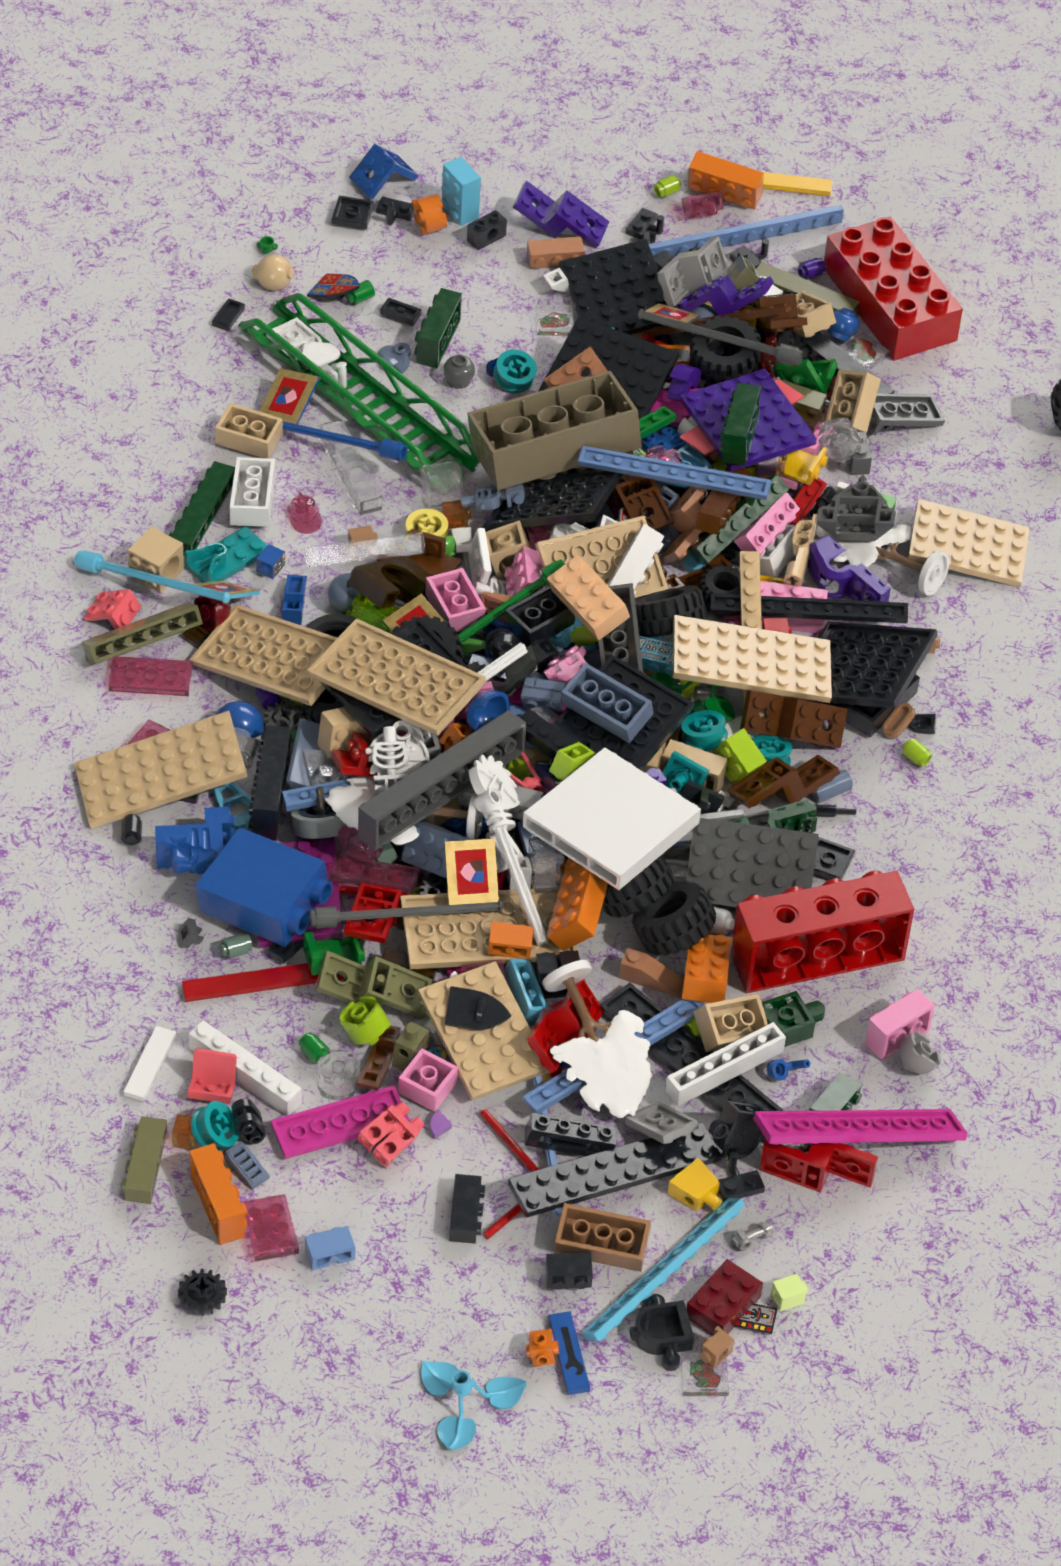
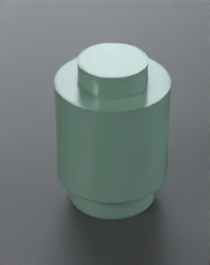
(235, 945)

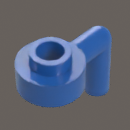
(778, 1068)

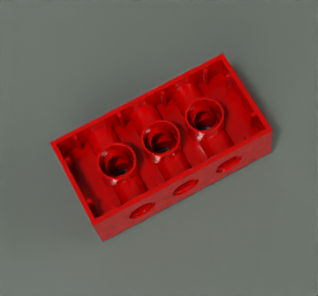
(821, 930)

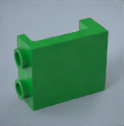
(344, 947)

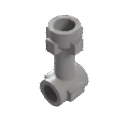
(743, 1239)

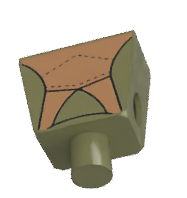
(411, 1041)

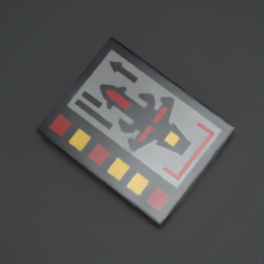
(758, 1318)

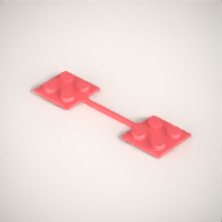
(699, 441)

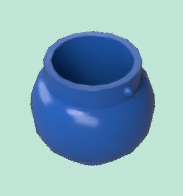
(845, 325)

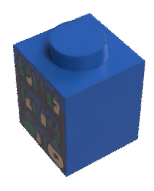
(270, 561)

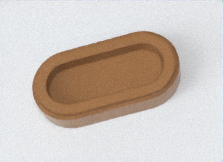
(898, 720)

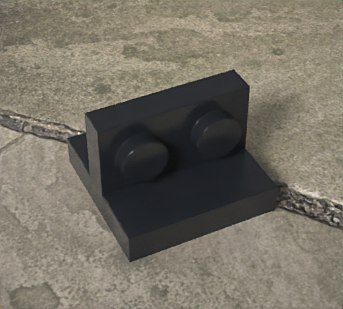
(704, 798)

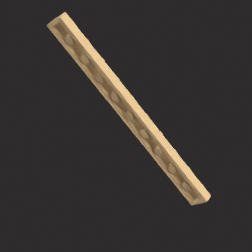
(750, 595)

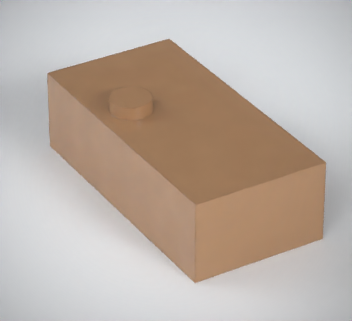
(606, 1235)

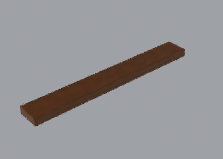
(743, 315)

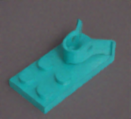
(225, 557)

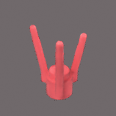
(530, 783)

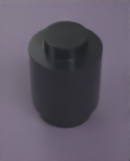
(131, 829)

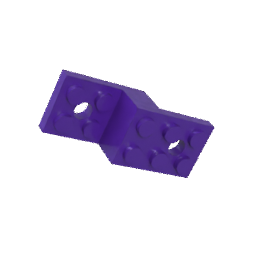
(561, 214)
(724, 295)

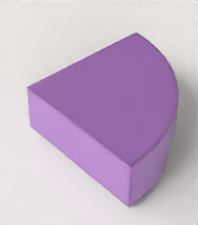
(439, 1124)

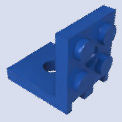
(383, 165)

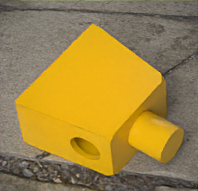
(695, 1187)

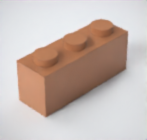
(549, 252)

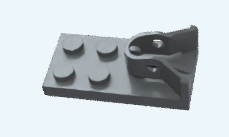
(905, 410)

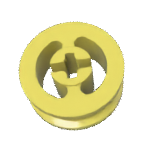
(426, 521)

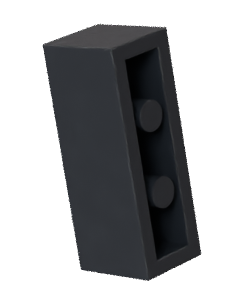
(466, 1208)

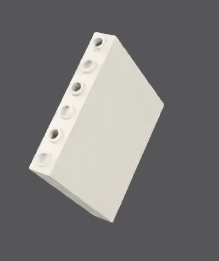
(611, 818)

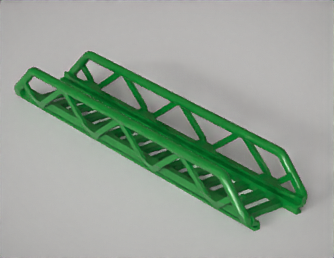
(337, 393)

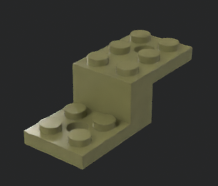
(376, 979)

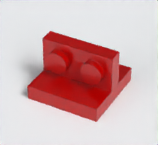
(354, 760)

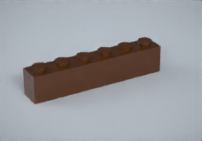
(718, 508)

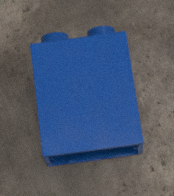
(263, 887)

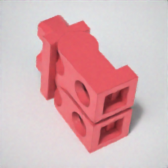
(396, 1128)

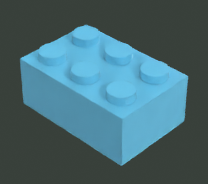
(461, 191)

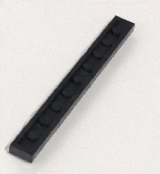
(815, 608)

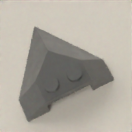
(857, 513)

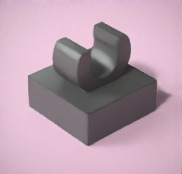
(189, 933)

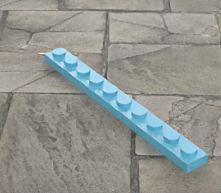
(665, 1267)

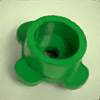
(267, 244)

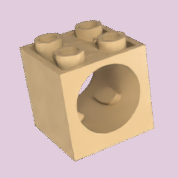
(504, 544)
(157, 555)

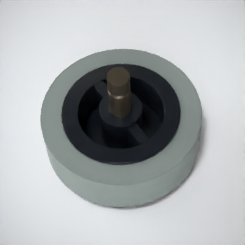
(316, 821)

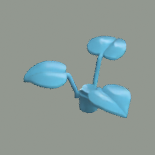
(440, 1376)

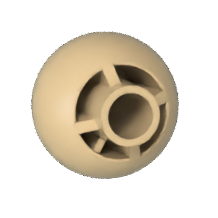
(273, 272)

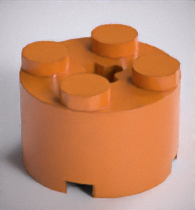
(429, 214)

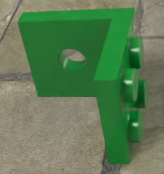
(811, 375)

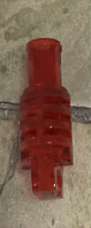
(769, 360)

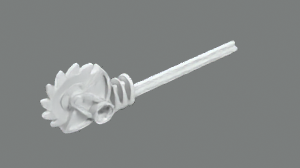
(415, 734)
(494, 799)

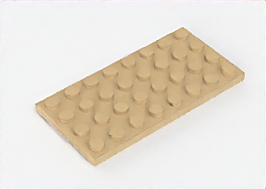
(265, 653)
(751, 659)
(397, 676)
(160, 769)
(464, 937)

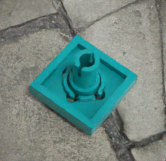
(678, 763)

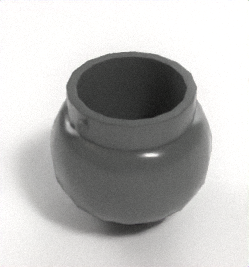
(459, 371)

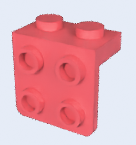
(116, 606)
(213, 1076)

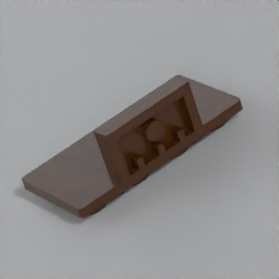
(434, 558)

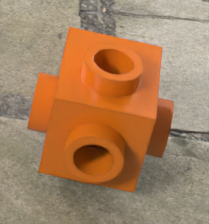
(542, 1347)

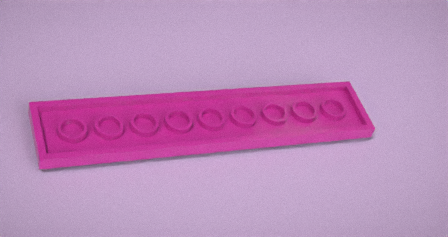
(859, 1126)

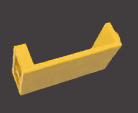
(804, 466)

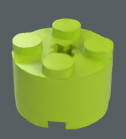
(364, 1020)

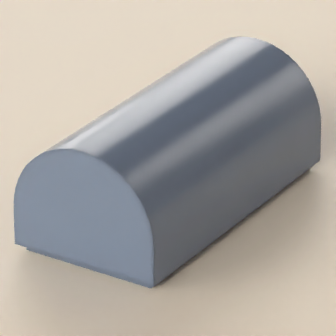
(831, 789)

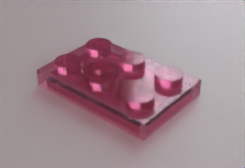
(270, 1228)

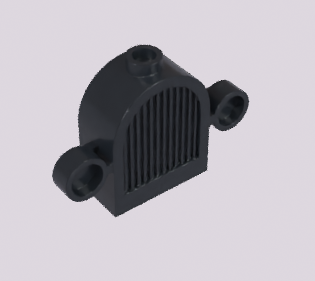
(737, 1129)
(663, 1330)

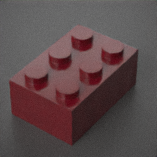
(724, 1298)

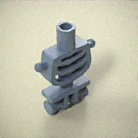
(491, 498)

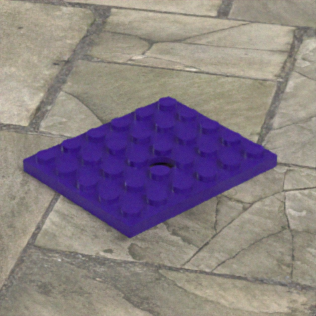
(778, 426)

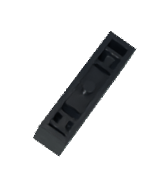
(568, 1135)

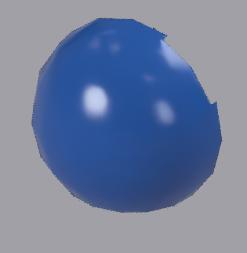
(486, 708)
(244, 717)

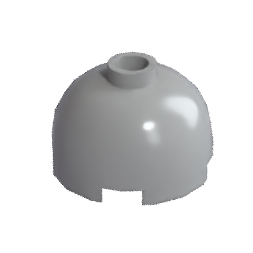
(917, 1054)

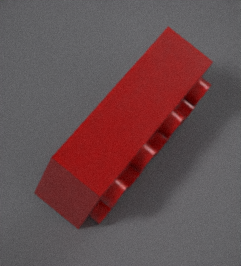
(896, 288)

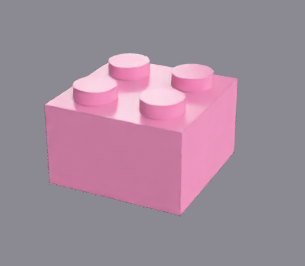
(428, 1080)

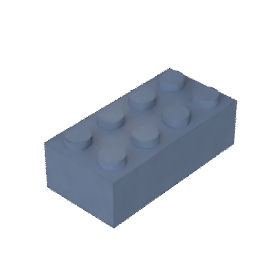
(607, 702)
(428, 848)

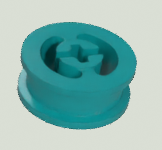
(510, 377)
(704, 729)
(773, 747)
(214, 1125)

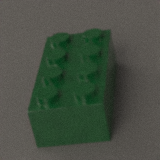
(438, 328)
(740, 423)

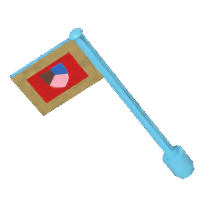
(216, 590)

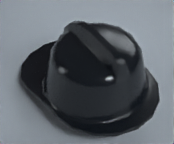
(499, 641)

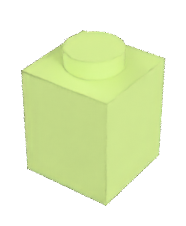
(789, 1292)

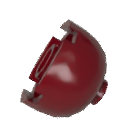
(212, 612)

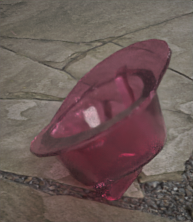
(304, 514)
(355, 848)

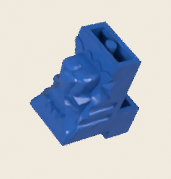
(194, 845)

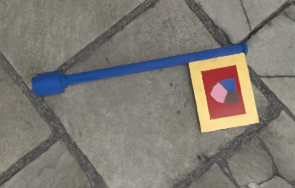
(288, 401)

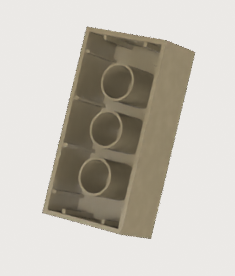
(548, 428)

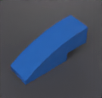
(294, 598)

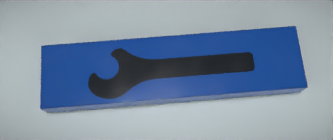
(569, 1354)

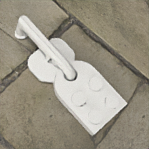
(312, 347)

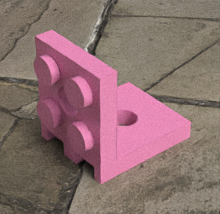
(566, 668)

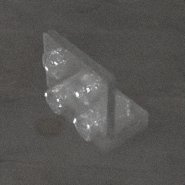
(320, 768)

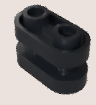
(248, 1121)

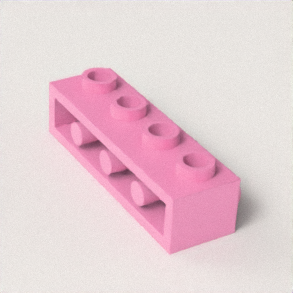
(768, 525)

